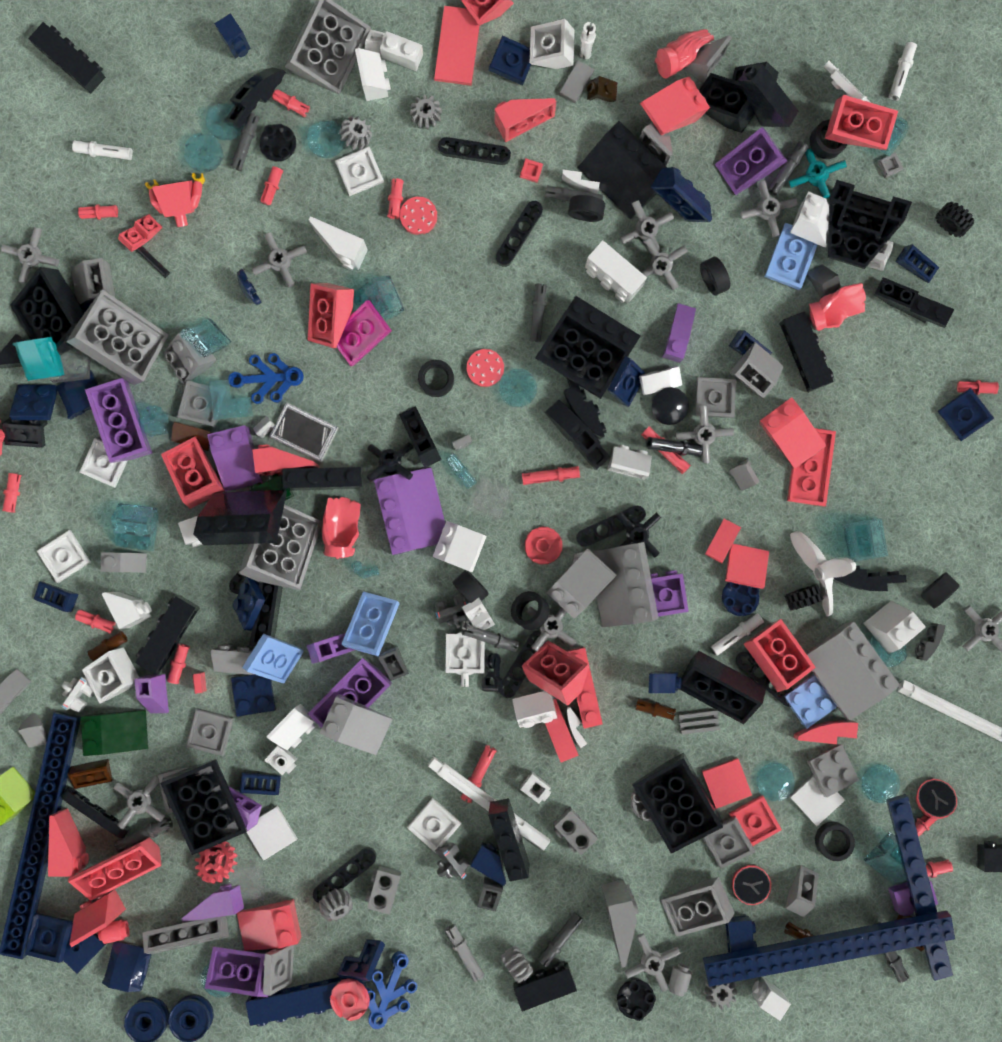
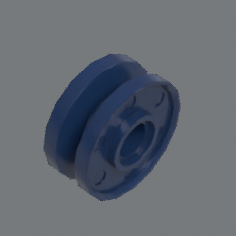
(182, 1026)
(138, 1028)

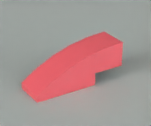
(828, 731)
(561, 736)

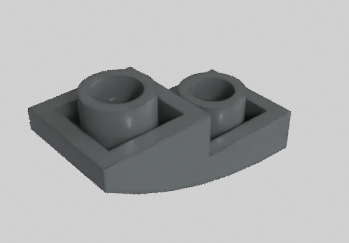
(927, 648)

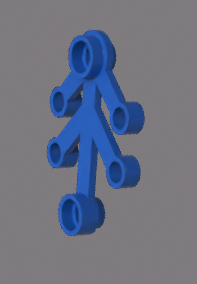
(270, 378)
(389, 993)

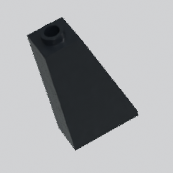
(766, 97)

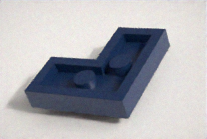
(362, 967)

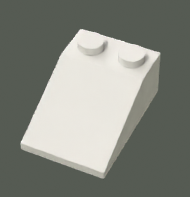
(345, 246)

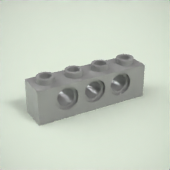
(185, 935)

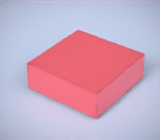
(531, 170)
(199, 682)

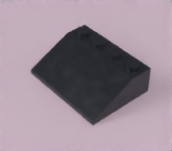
(622, 168)
(48, 308)
(582, 354)
(241, 518)
(678, 803)
(203, 806)

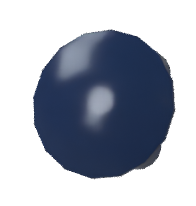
(247, 288)
(740, 599)

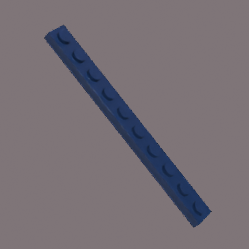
(917, 879)

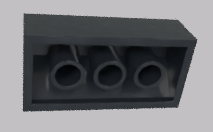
(722, 687)

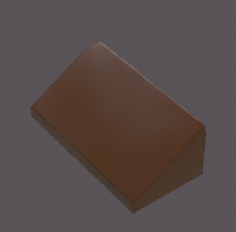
(183, 432)
(90, 774)

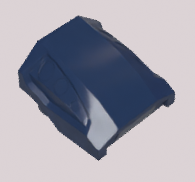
(75, 396)
(126, 967)

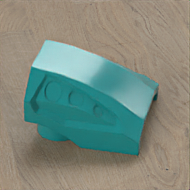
(39, 358)

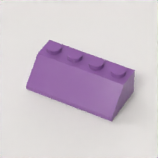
(118, 421)
(361, 684)

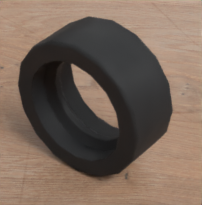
(819, 148)
(586, 208)
(715, 276)
(437, 364)
(539, 618)
(845, 852)

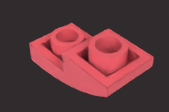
(141, 233)
(723, 540)

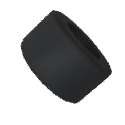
(470, 587)
(940, 590)

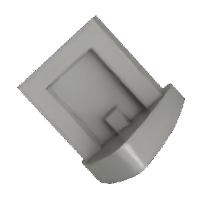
(744, 475)
(33, 731)

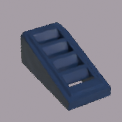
(913, 268)
(742, 334)
(67, 599)
(244, 775)

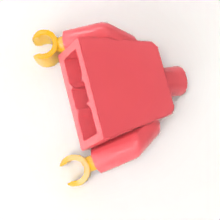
(176, 198)

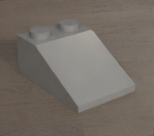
(581, 583)
(355, 725)
(698, 907)

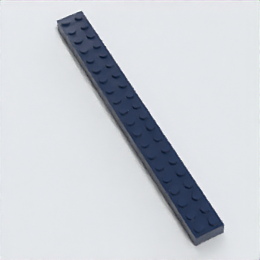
(35, 849)
(829, 948)

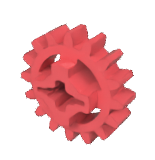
(217, 861)

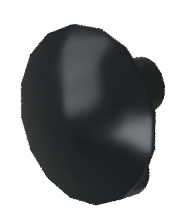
(277, 142)
(670, 406)
(635, 999)

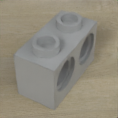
(578, 828)
(387, 890)

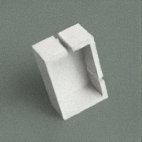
(614, 272)

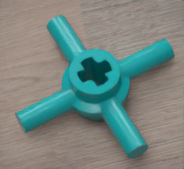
(817, 173)

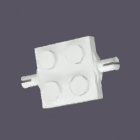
(841, 82)
(464, 655)

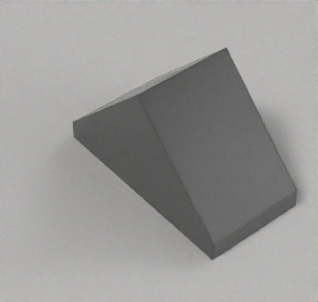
(824, 280)
(393, 663)
(490, 894)

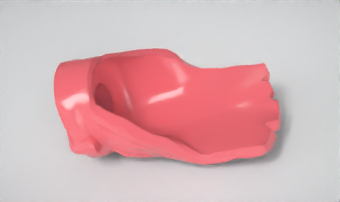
(681, 52)
(836, 307)
(340, 527)

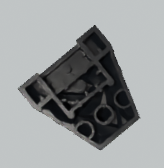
(861, 224)

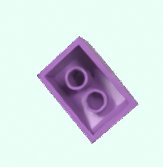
(751, 161)
(234, 457)
(236, 972)

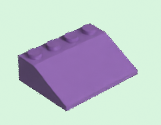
(410, 510)

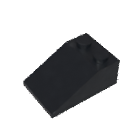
(727, 102)

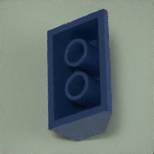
(682, 195)

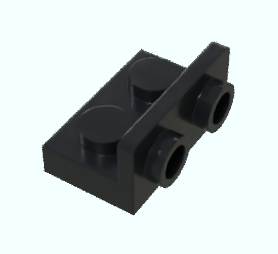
(24, 432)

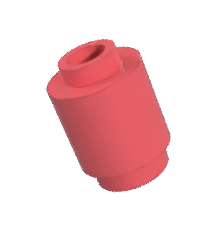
(114, 932)

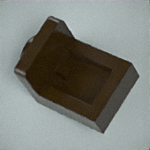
(602, 89)

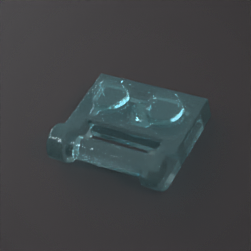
(209, 342)

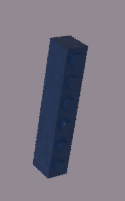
(292, 1002)

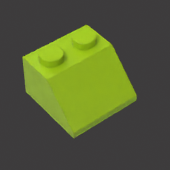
(14, 795)

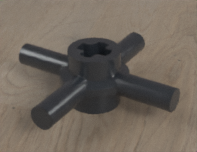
(390, 462)
(632, 528)

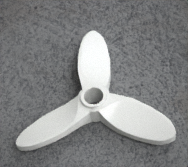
(823, 569)

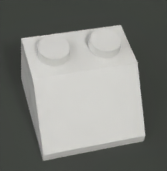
(552, 44)
(372, 74)
(812, 220)
(629, 462)
(459, 546)
(127, 609)
(894, 626)
(111, 674)
(292, 727)

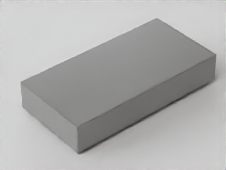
(576, 82)

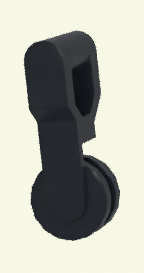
(492, 661)

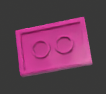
(362, 333)

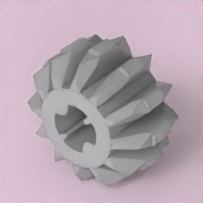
(425, 104)
(355, 132)
(335, 904)
(517, 964)
(723, 998)

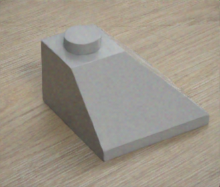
(708, 57)
(658, 144)

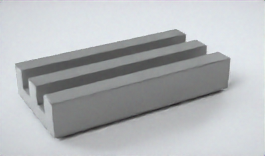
(715, 720)

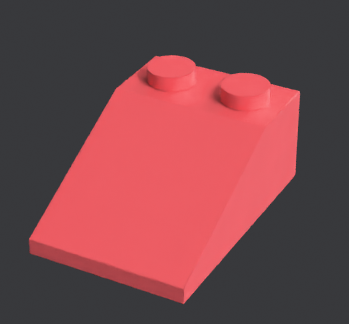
(675, 106)
(521, 115)
(861, 123)
(328, 312)
(792, 433)
(272, 460)
(192, 473)
(66, 847)
(95, 916)
(269, 926)

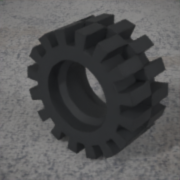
(954, 219)
(804, 597)

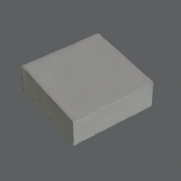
(890, 165)
(461, 443)

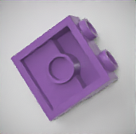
(669, 593)

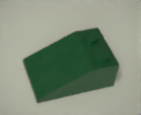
(114, 732)

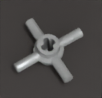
(765, 213)
(641, 224)
(29, 249)
(285, 258)
(669, 258)
(699, 429)
(980, 629)
(546, 633)
(145, 797)
(647, 966)

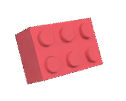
(779, 655)

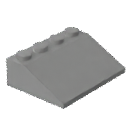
(327, 45)
(118, 338)
(289, 558)
(630, 594)
(851, 670)
(621, 913)

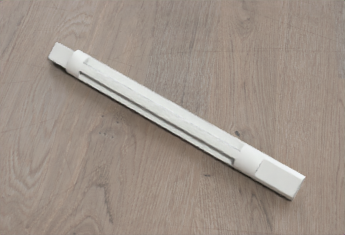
(950, 709)
(484, 800)

